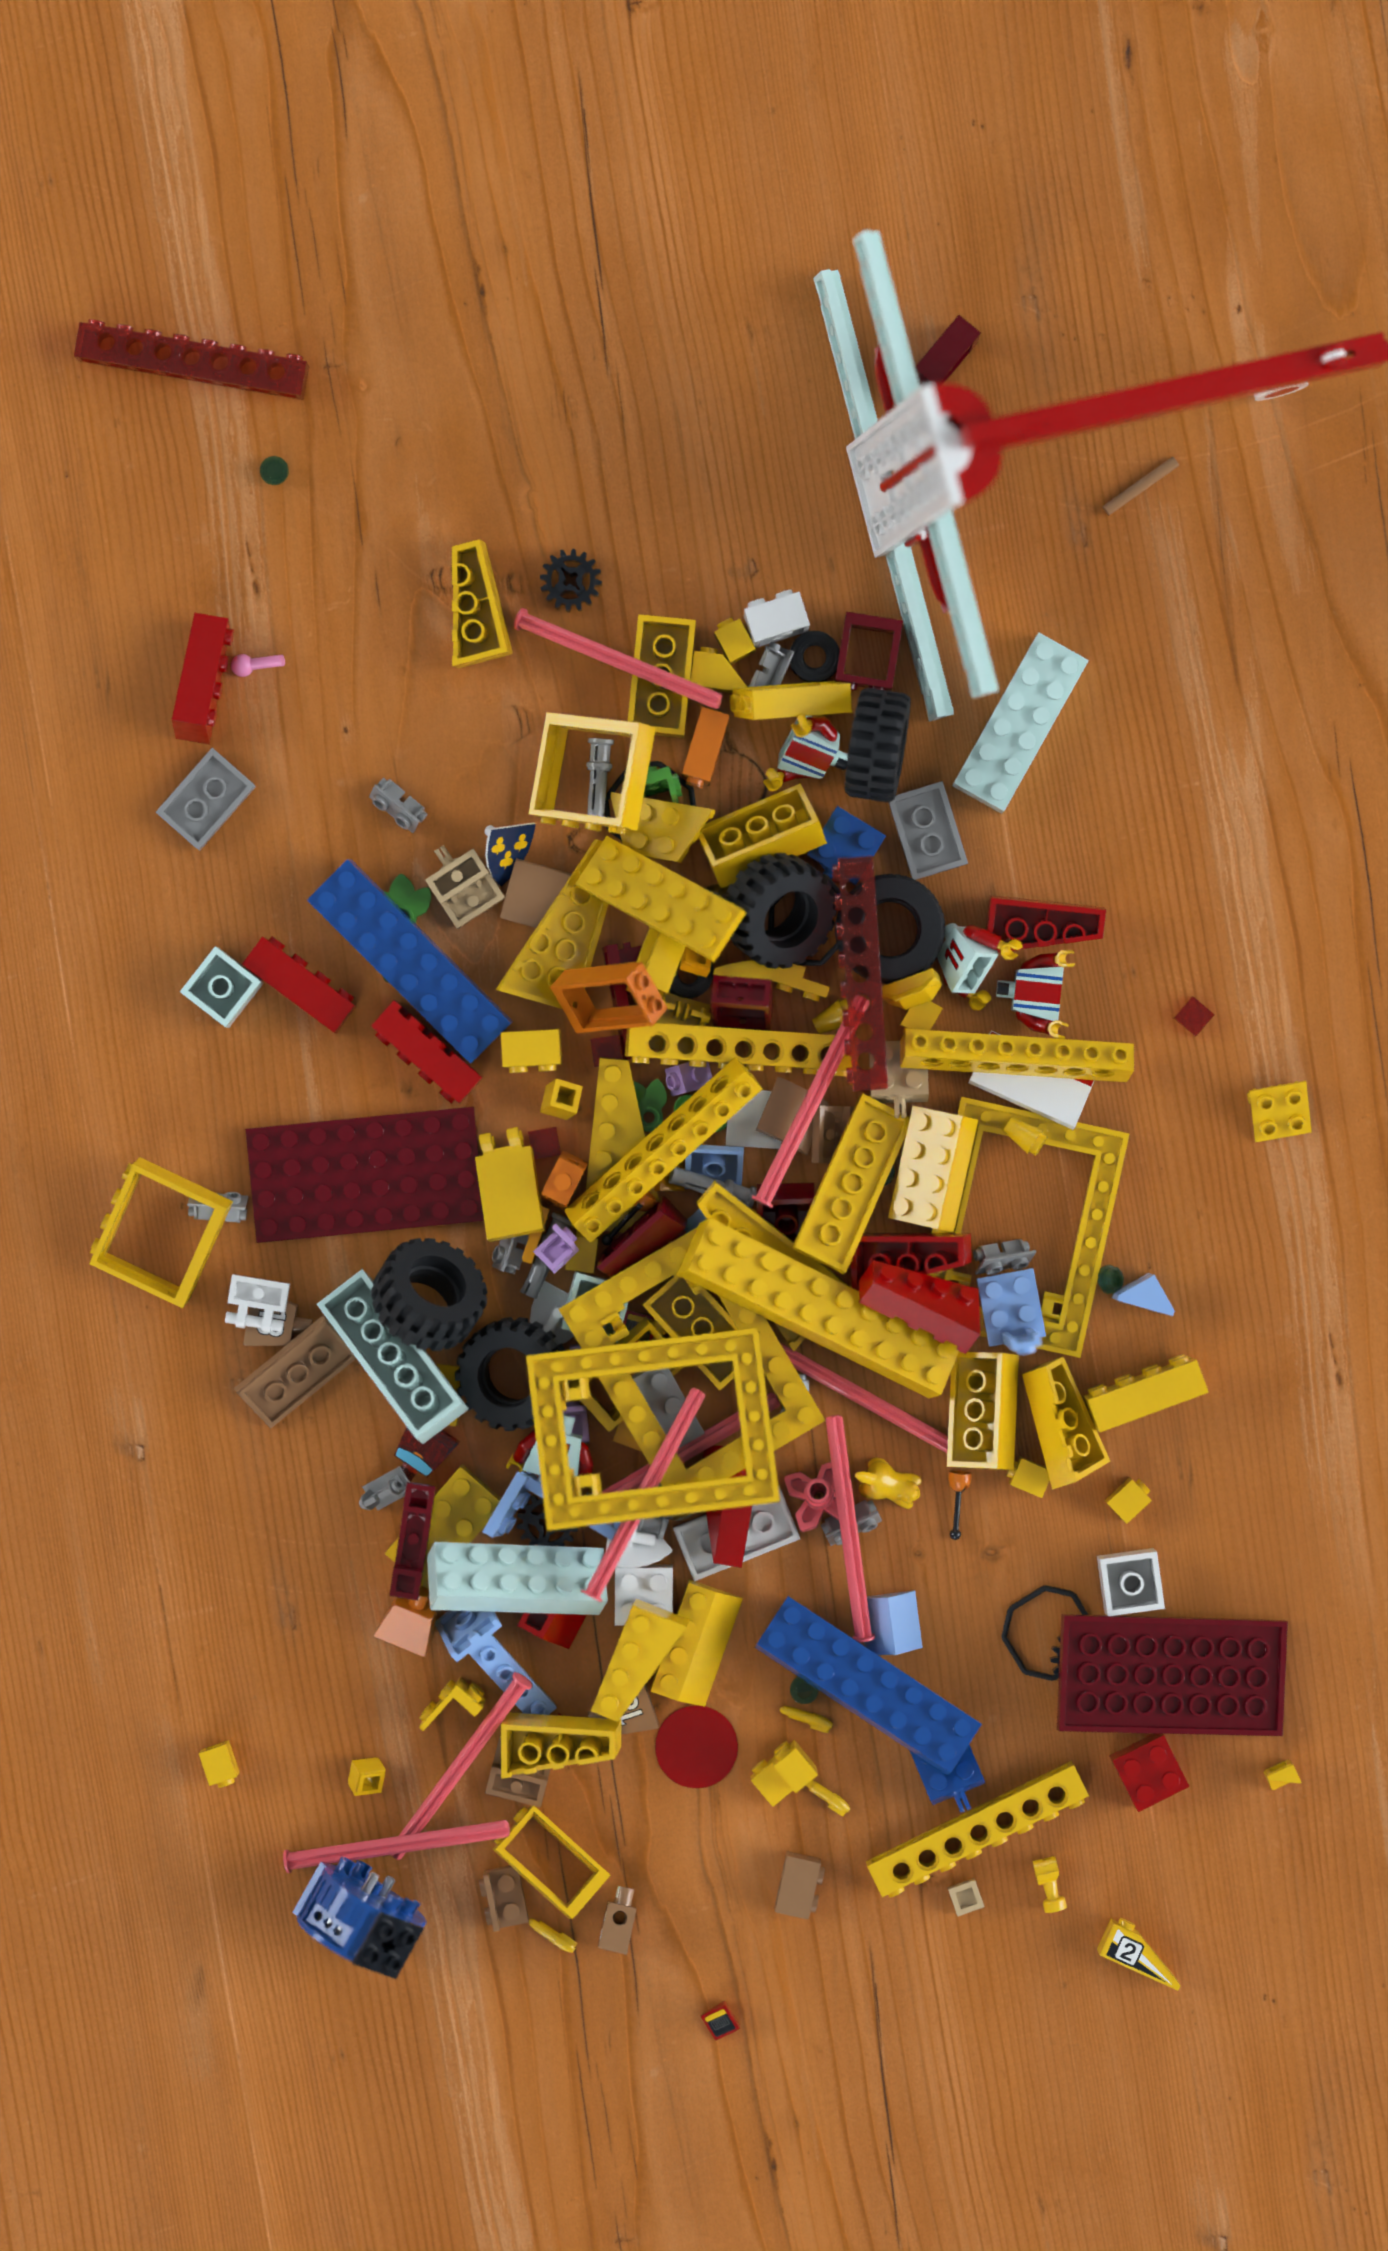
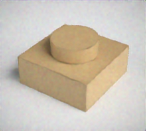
(966, 1897)

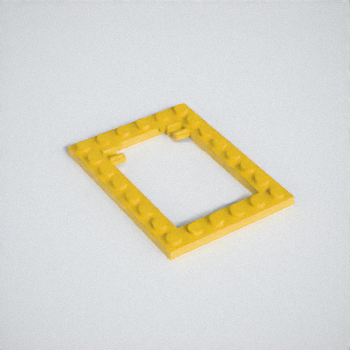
(601, 1306)
(1067, 1330)
(562, 1489)

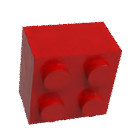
(1149, 1771)

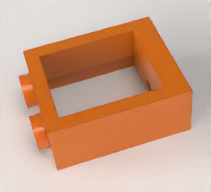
(705, 747)

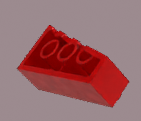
(201, 678)

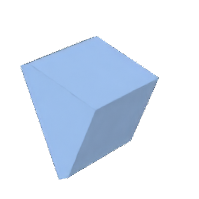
(717, 1162)
(1145, 1293)
(894, 1623)

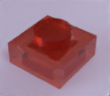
(1193, 1016)
(605, 1047)
(545, 1142)

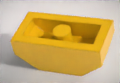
(913, 989)

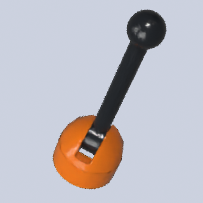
(644, 1204)
(959, 1482)

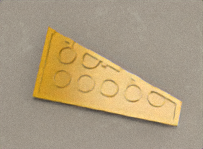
(560, 942)
(615, 1124)
(729, 1210)

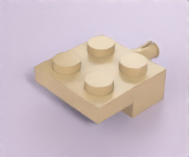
(464, 886)
(903, 1083)

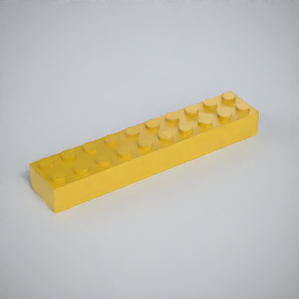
(815, 1308)

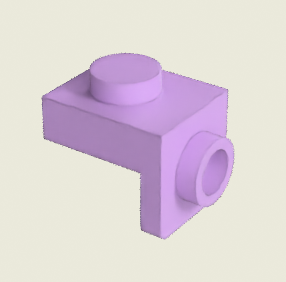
(686, 1078)
(557, 1248)
(581, 1420)

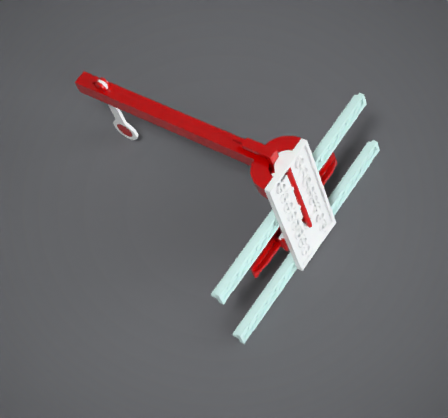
(951, 447)

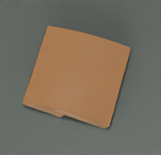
(531, 892)
(781, 1111)
(827, 1130)
(519, 1787)

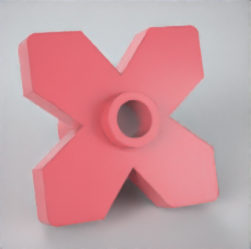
(805, 1489)

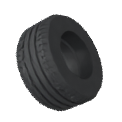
(929, 923)

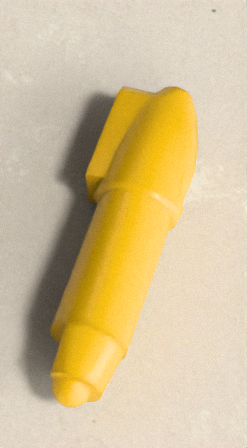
(814, 1720)
(834, 1801)
(559, 1939)

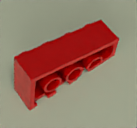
(1043, 922)
(427, 1052)
(912, 1251)
(923, 1302)

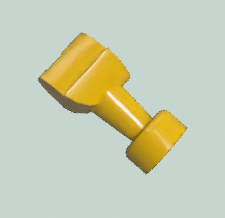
(1046, 1875)

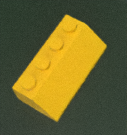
(983, 1411)
(695, 1657)

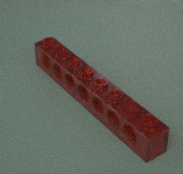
(290, 385)
(876, 1076)

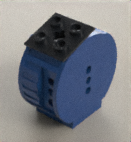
(360, 1916)

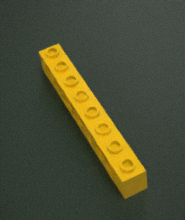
(638, 1047)
(1016, 1055)
(663, 1149)
(960, 1827)

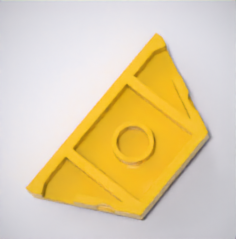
(664, 828)

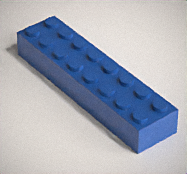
(410, 960)
(868, 1685)

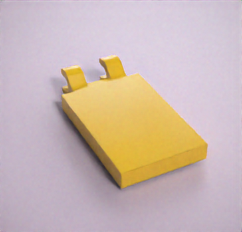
(509, 1187)

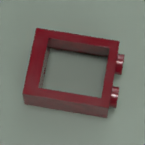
(947, 352)
(871, 623)
(730, 1009)

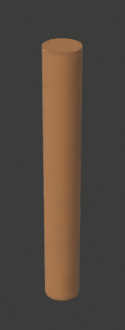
(1140, 486)

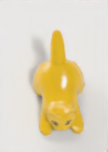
(884, 1482)

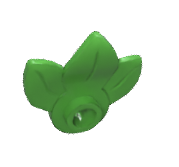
(410, 901)
(651, 1100)

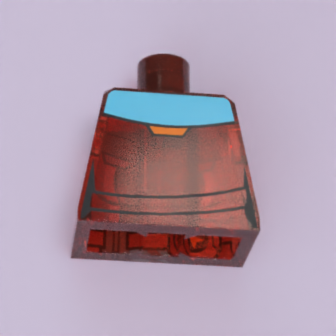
(424, 1457)

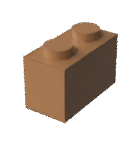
(798, 1885)

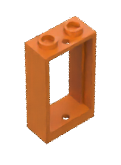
(586, 1018)

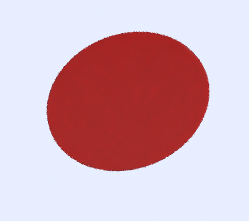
(696, 1746)

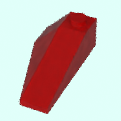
(728, 1529)

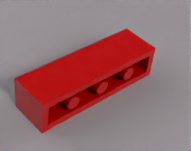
(299, 984)

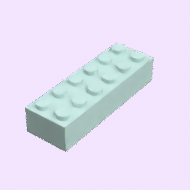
(1020, 723)
(400, 1371)
(513, 1578)

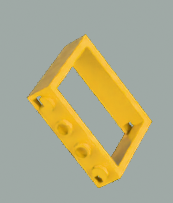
(550, 765)
(136, 1276)

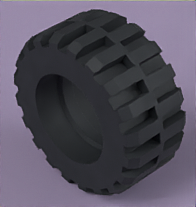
(877, 744)
(803, 928)
(412, 1316)
(475, 1376)

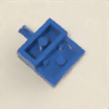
(845, 838)
(941, 1787)

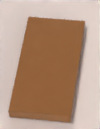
(295, 1372)

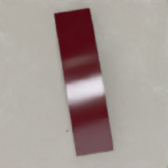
(412, 1541)

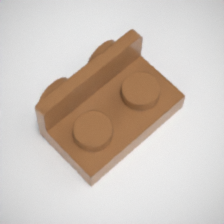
(504, 1897)

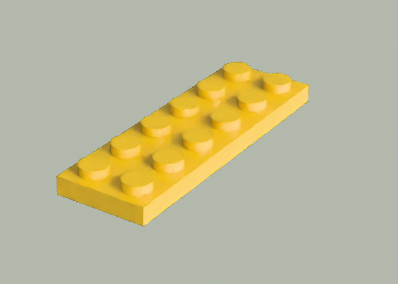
(660, 898)
(852, 1184)

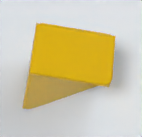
(1281, 1774)
(366, 1776)

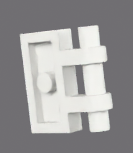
(258, 1294)

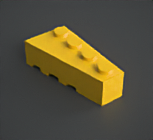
(478, 618)
(1063, 1424)

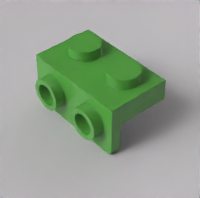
(662, 781)

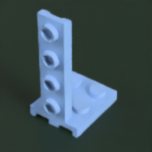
(1012, 1310)
(517, 1497)
(472, 1634)

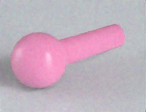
(243, 665)

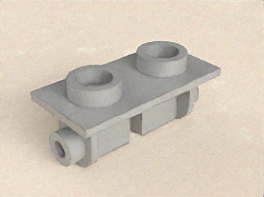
(775, 664)
(386, 798)
(236, 1213)
(507, 1256)
(1014, 1256)
(384, 1490)
(865, 1522)

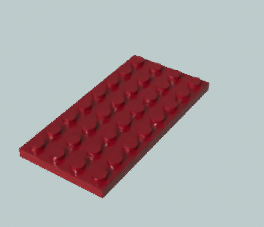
(364, 1174)
(1172, 1675)

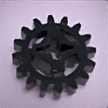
(580, 571)
(534, 1519)

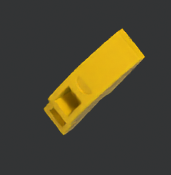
(786, 979)

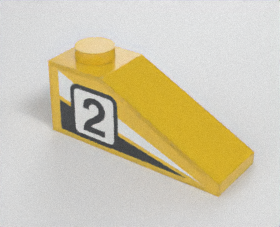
(1128, 1948)

